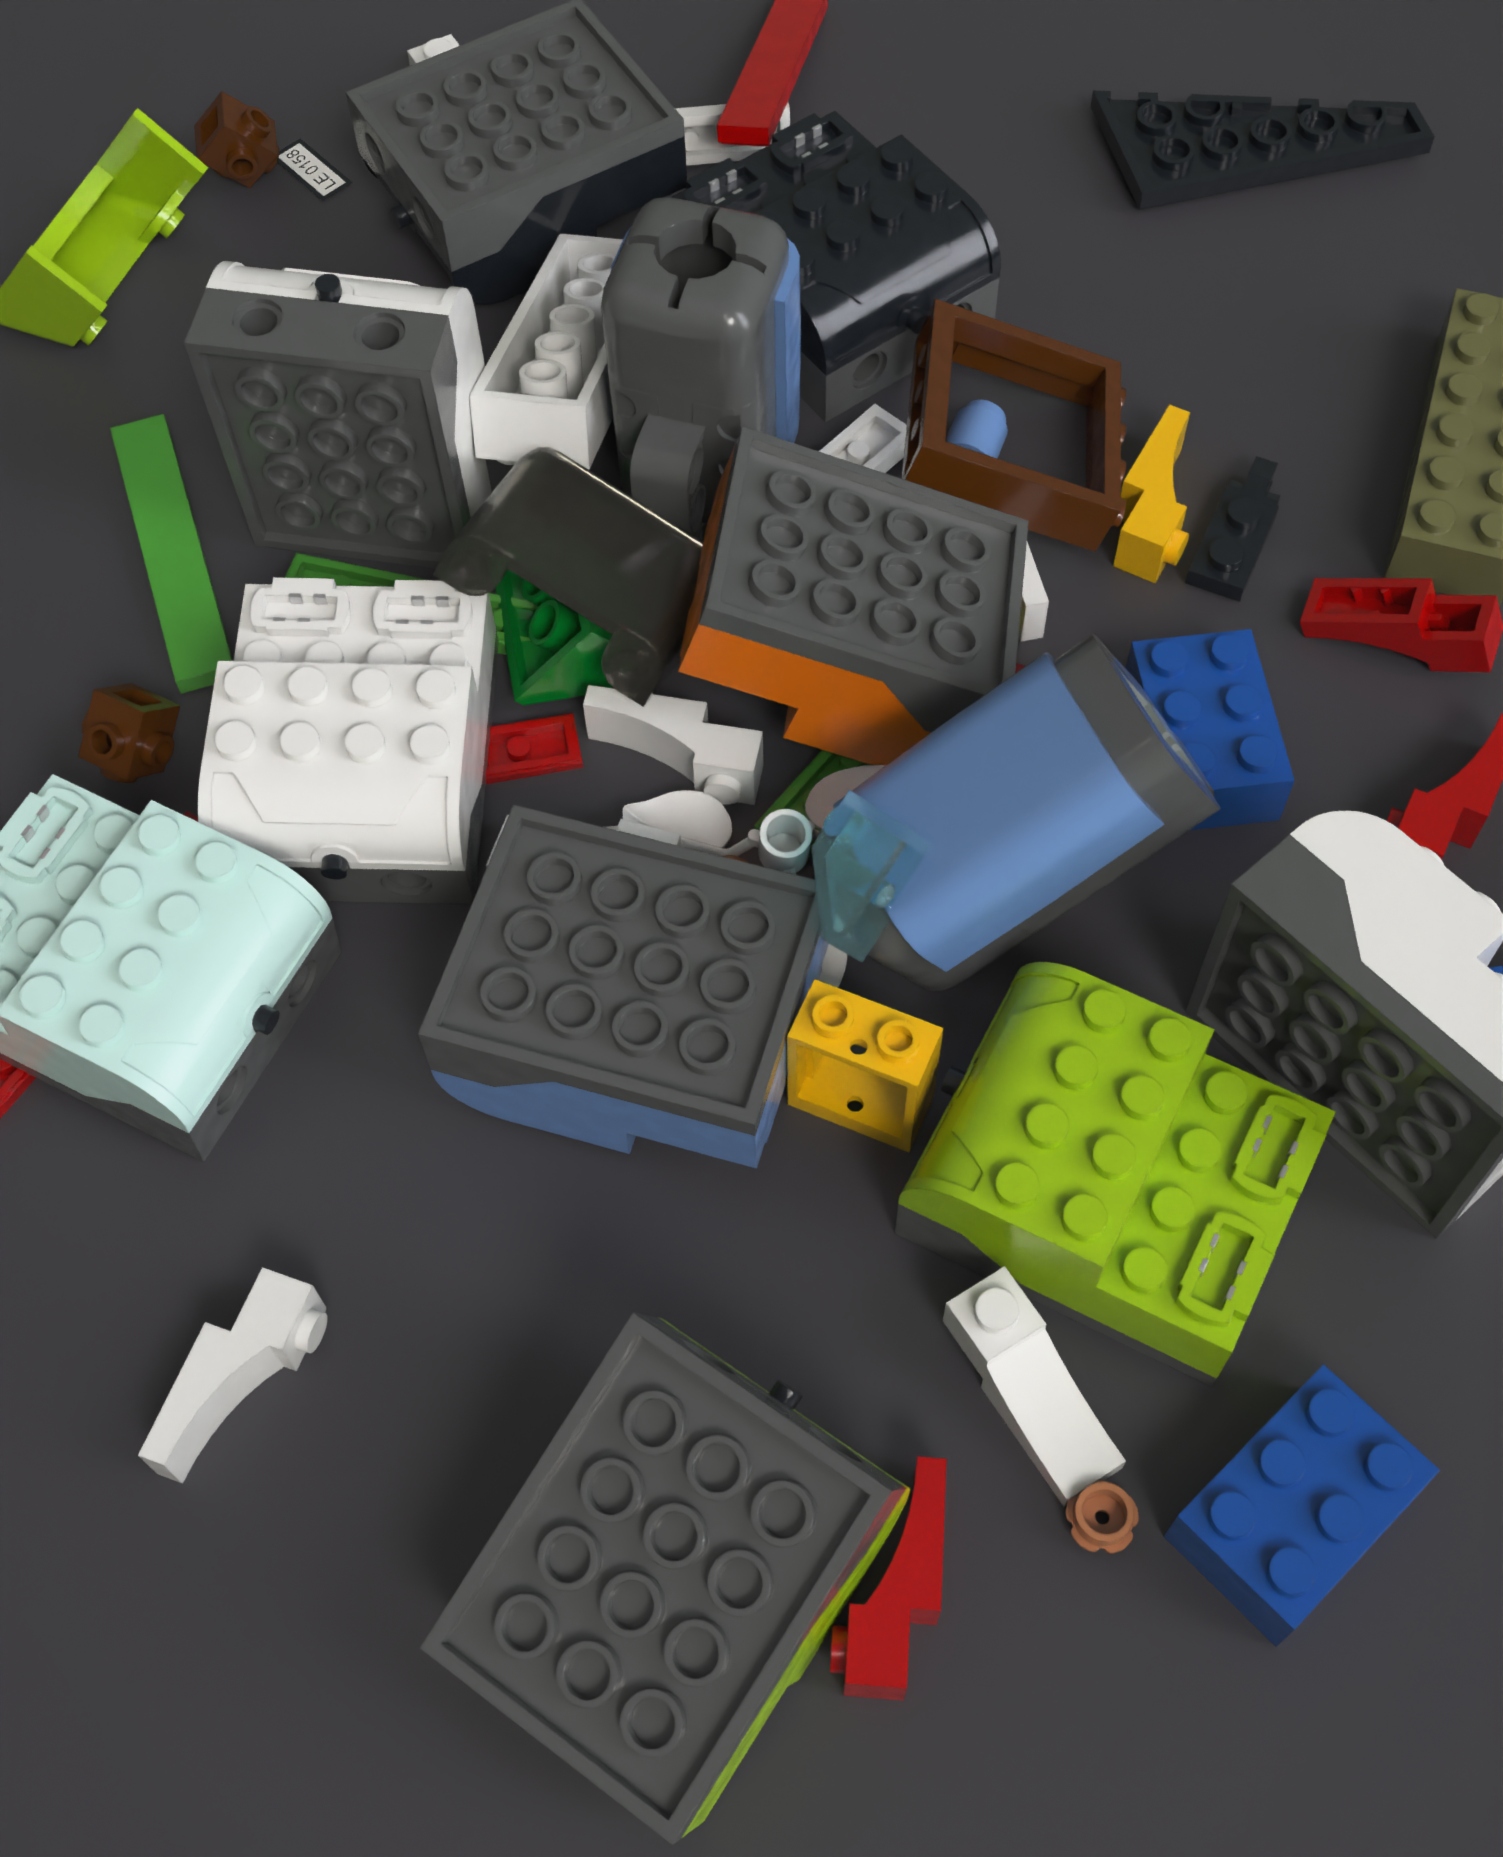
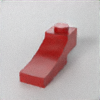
(1407, 618)
(1459, 805)
(876, 1639)

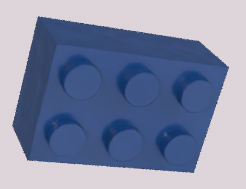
(1223, 713)
(1300, 1504)

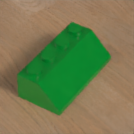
(562, 649)

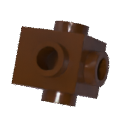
(236, 140)
(128, 732)

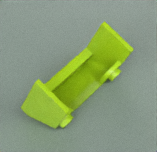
(100, 235)

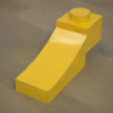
(1152, 515)

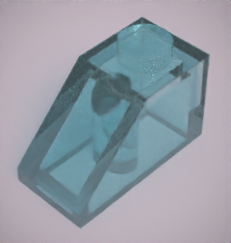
(860, 871)

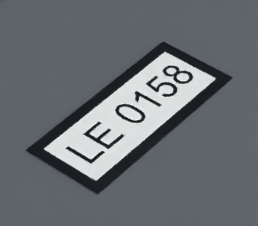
(312, 170)

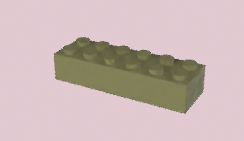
(1454, 482)

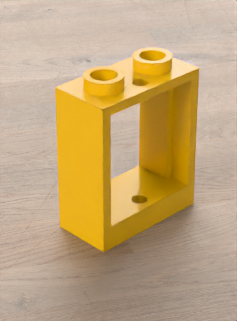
(890, 1079)

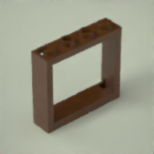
(1038, 362)

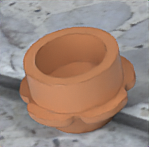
(1118, 1506)

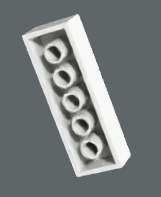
(551, 364)

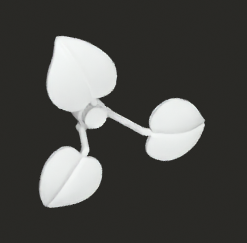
(782, 838)

